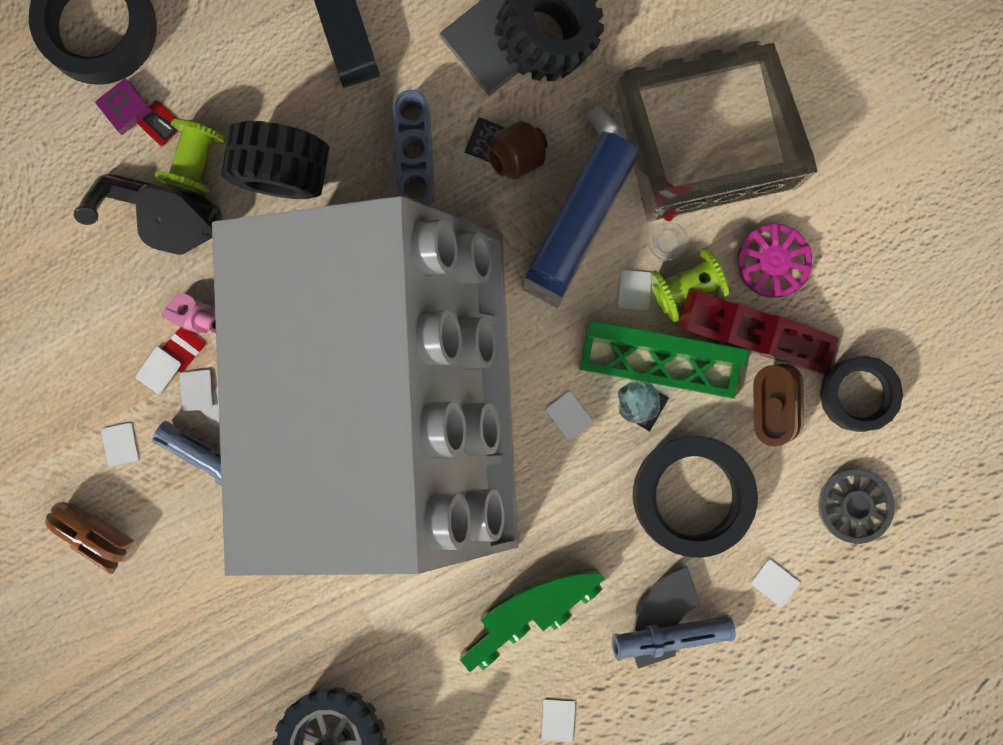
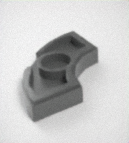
(666, 606)

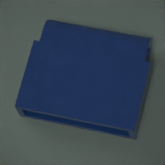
(580, 218)

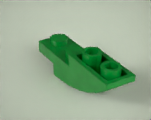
(543, 601)

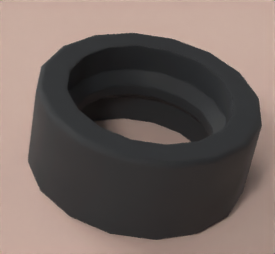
(891, 388)

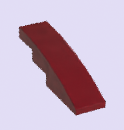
(758, 332)

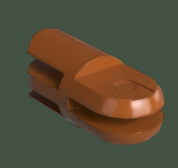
(89, 535)

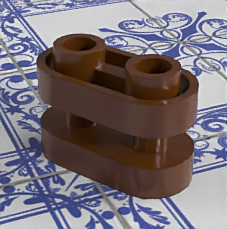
(778, 404)

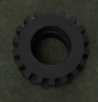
(537, 51)
(275, 160)

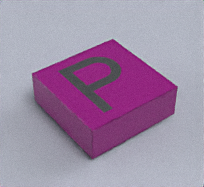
(123, 106)

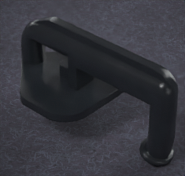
(165, 216)

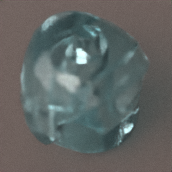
(638, 401)

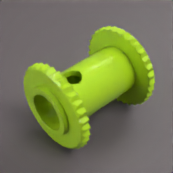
(190, 156)
(672, 291)

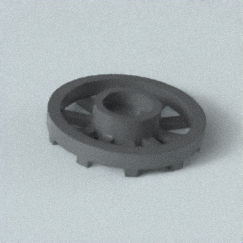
(856, 506)

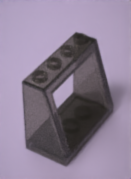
(666, 202)

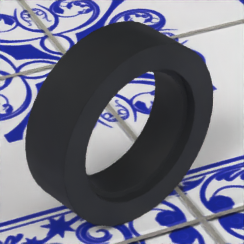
(101, 69)
(743, 496)

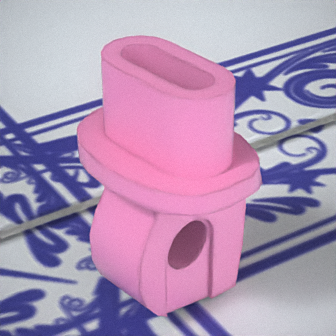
(199, 317)

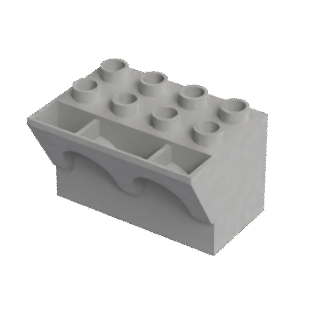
(362, 391)

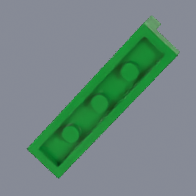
(668, 345)

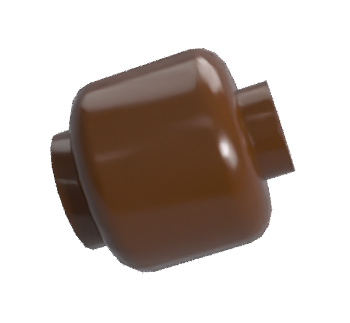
(517, 150)

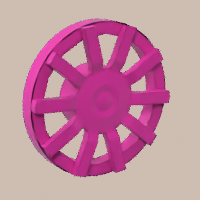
(774, 260)

